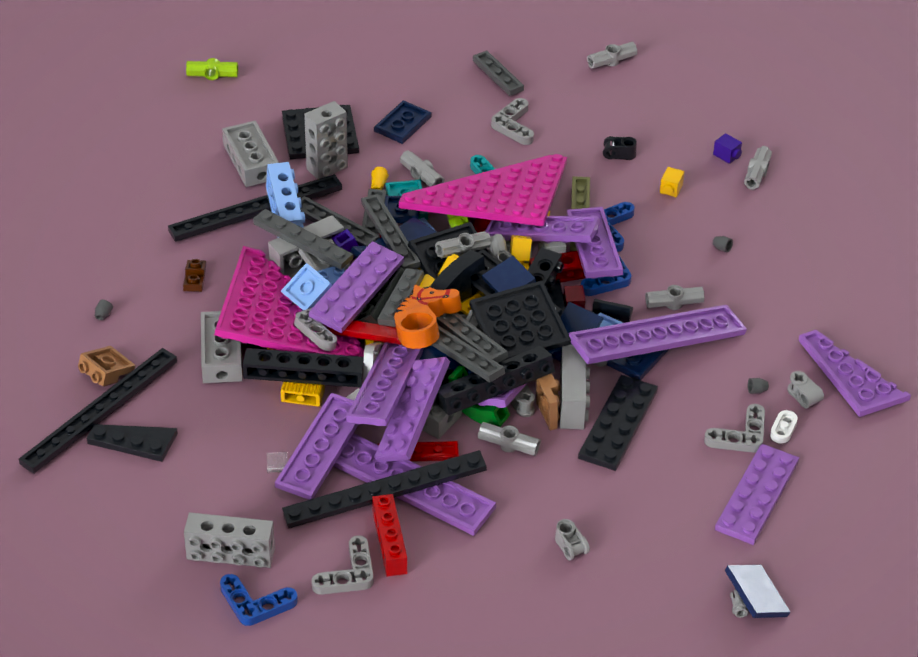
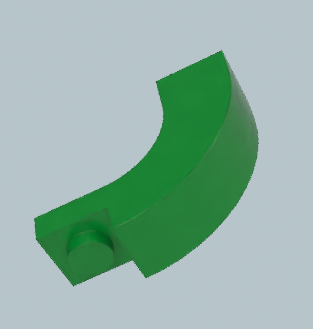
(488, 414)

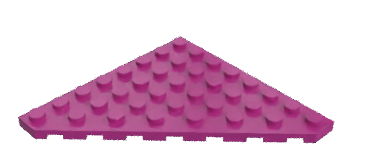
(506, 194)
(263, 315)

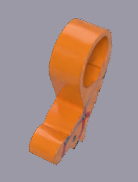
(421, 313)

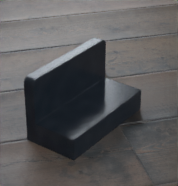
(617, 311)

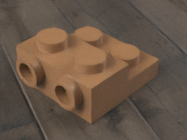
(104, 365)
(548, 399)

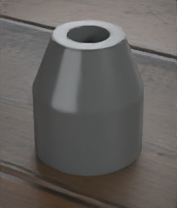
(723, 243)
(103, 309)
(757, 385)

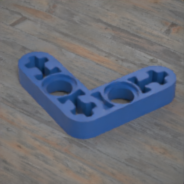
(622, 211)
(595, 287)
(255, 607)

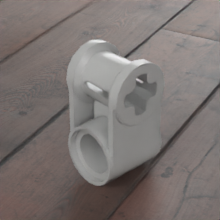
(804, 389)
(524, 402)
(570, 539)

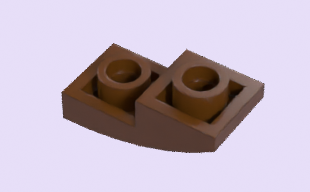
(194, 275)

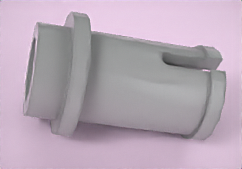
(739, 608)

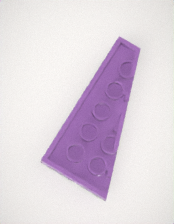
(853, 378)

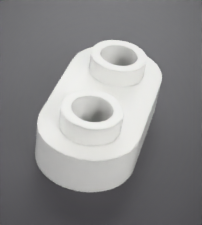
(783, 426)

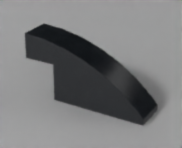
(459, 274)

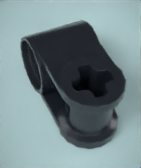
(621, 148)

